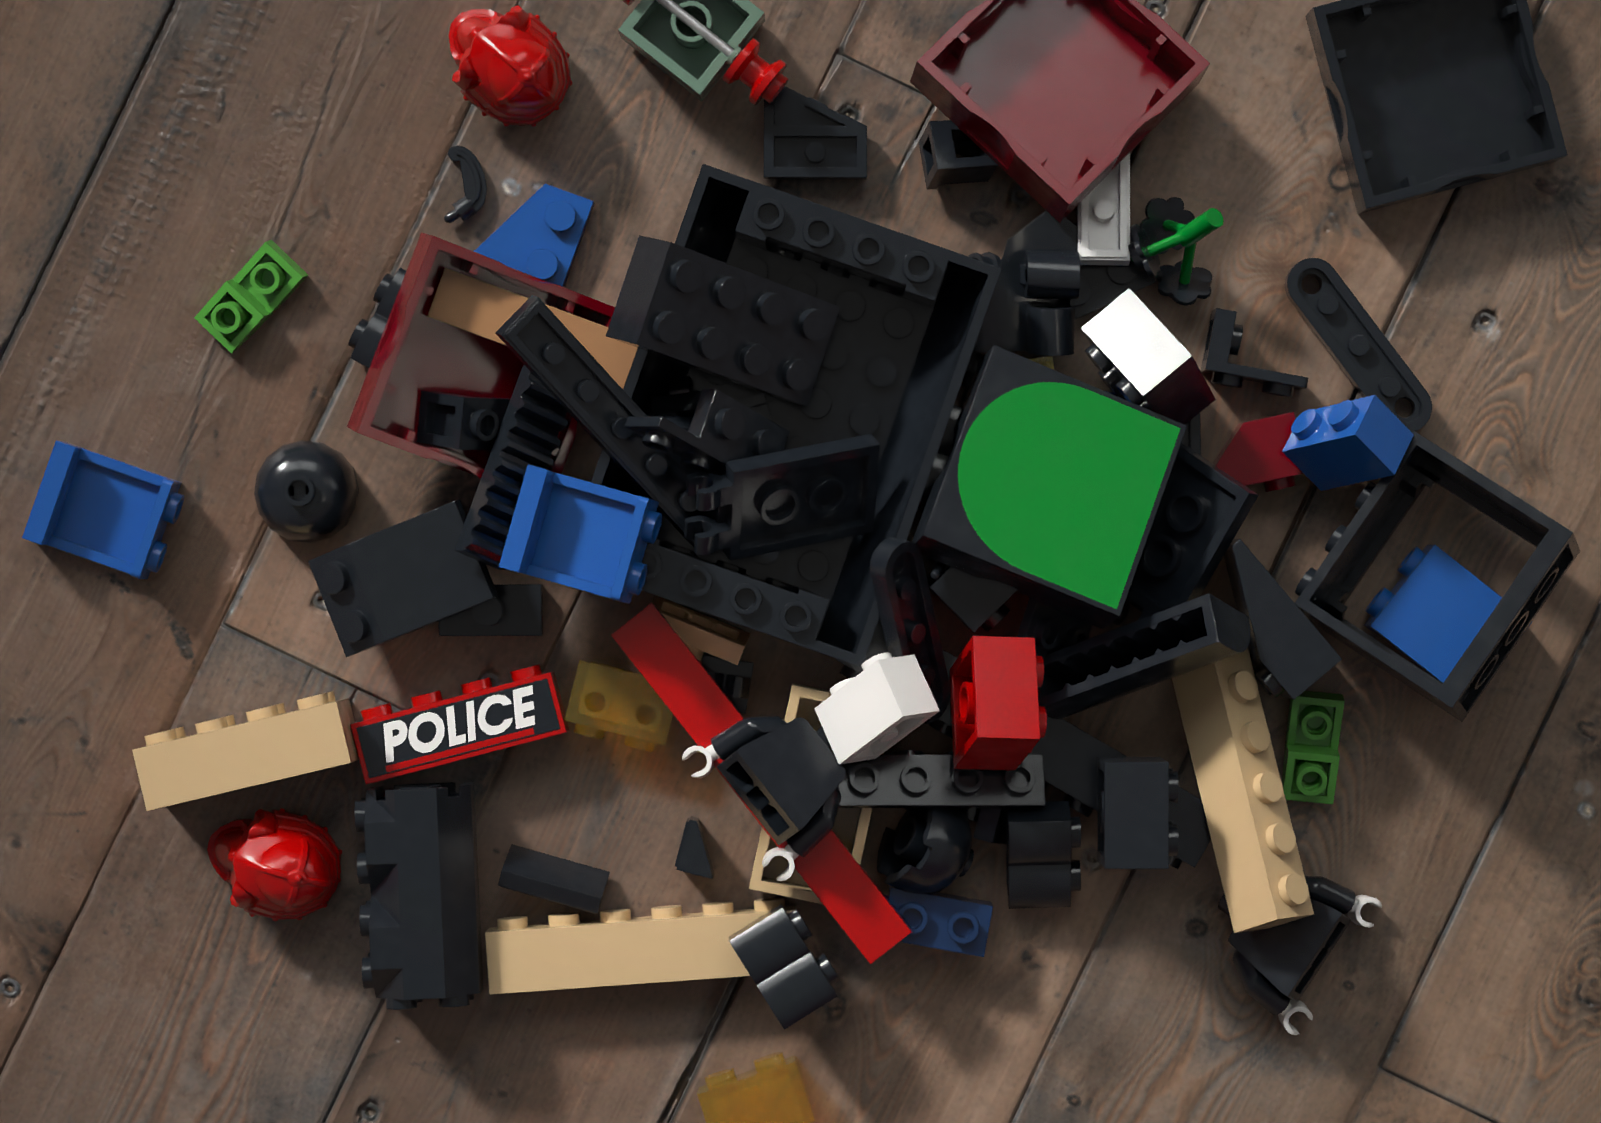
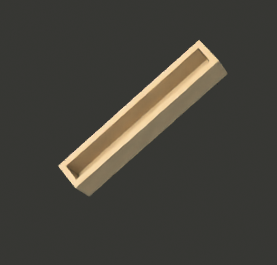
(1242, 794)
(618, 947)

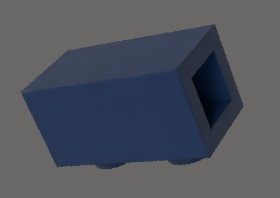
(944, 920)

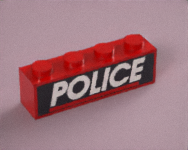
(459, 726)

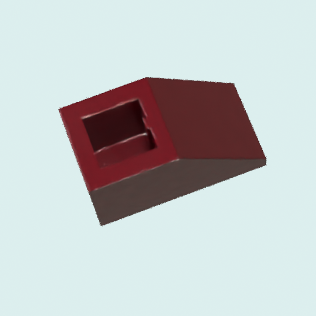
(1256, 453)

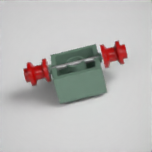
(701, 41)

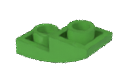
(251, 296)
(1312, 747)

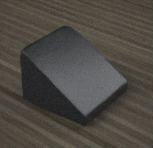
(693, 851)

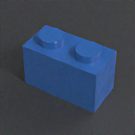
(1348, 442)

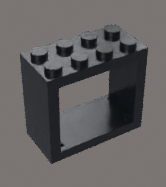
(1379, 514)

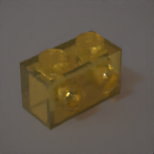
(618, 703)

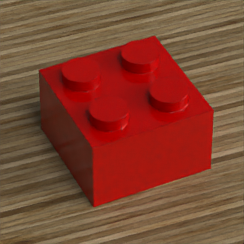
(996, 703)

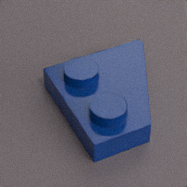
(541, 235)

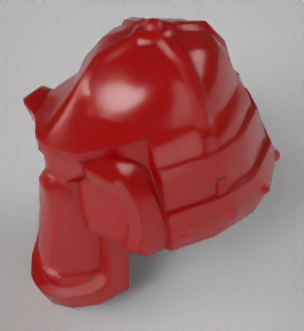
(509, 65)
(277, 864)

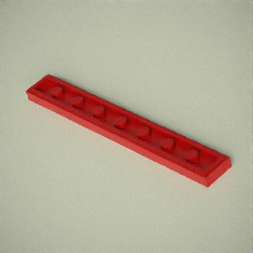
(706, 712)

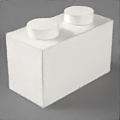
(876, 707)

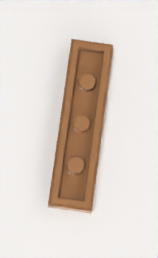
(485, 308)

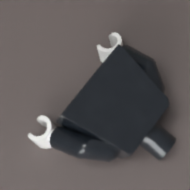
(783, 777)
(1285, 958)

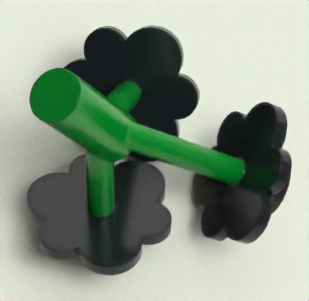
(1174, 227)

